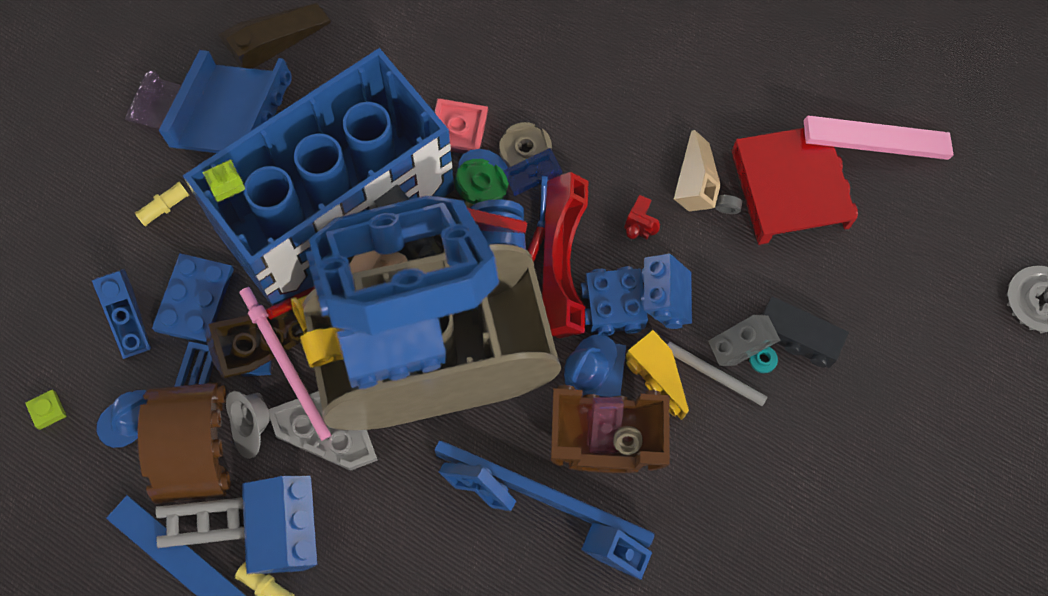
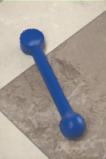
(541, 223)

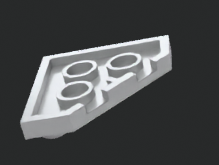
(345, 447)

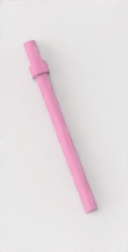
(259, 315)

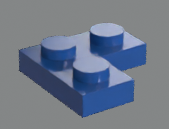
(478, 479)

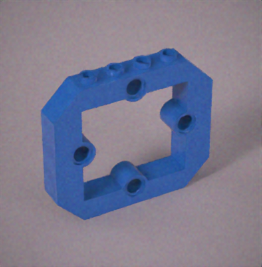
(411, 294)

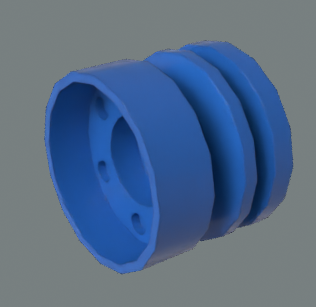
(507, 209)

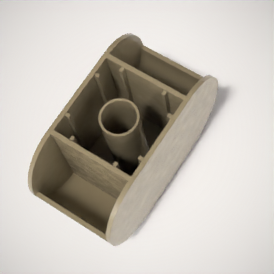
(489, 351)

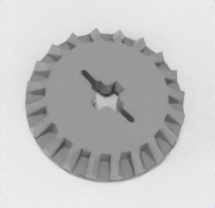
(1021, 295)

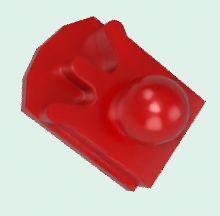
(638, 222)

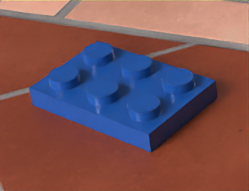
(192, 298)

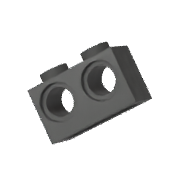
(744, 340)

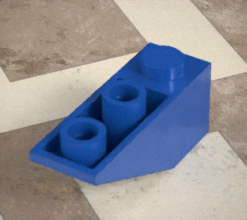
(122, 312)

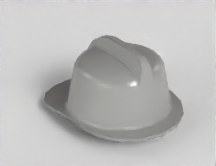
(248, 420)

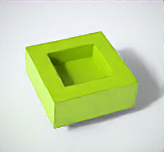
(45, 409)

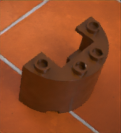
(571, 439)
(181, 442)

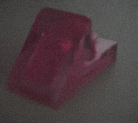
(603, 423)

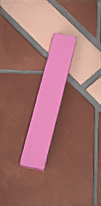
(877, 137)

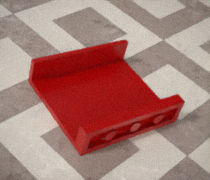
(792, 184)

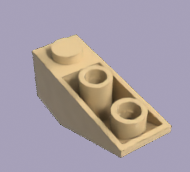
(698, 178)

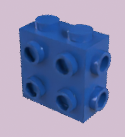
(667, 291)
(614, 301)

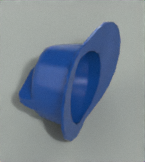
(590, 364)
(119, 422)

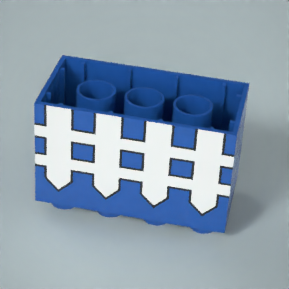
(323, 163)

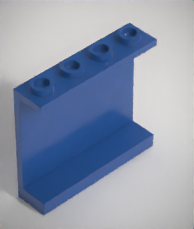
(222, 104)

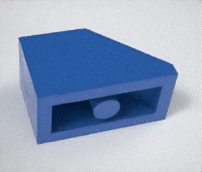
(616, 550)

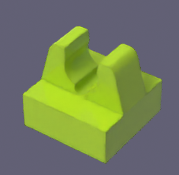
(224, 180)

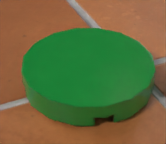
(480, 181)

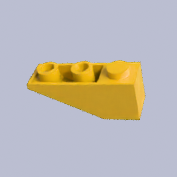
(657, 366)

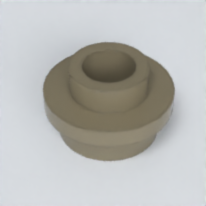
(627, 447)

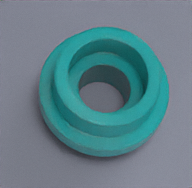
(764, 367)

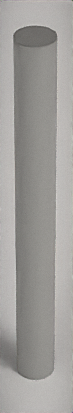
(717, 374)

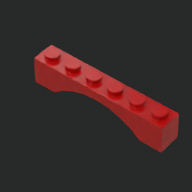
(564, 207)

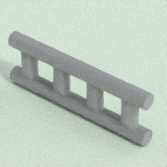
(203, 532)

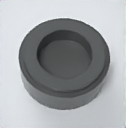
(728, 204)

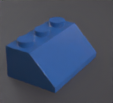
(392, 352)
(279, 525)

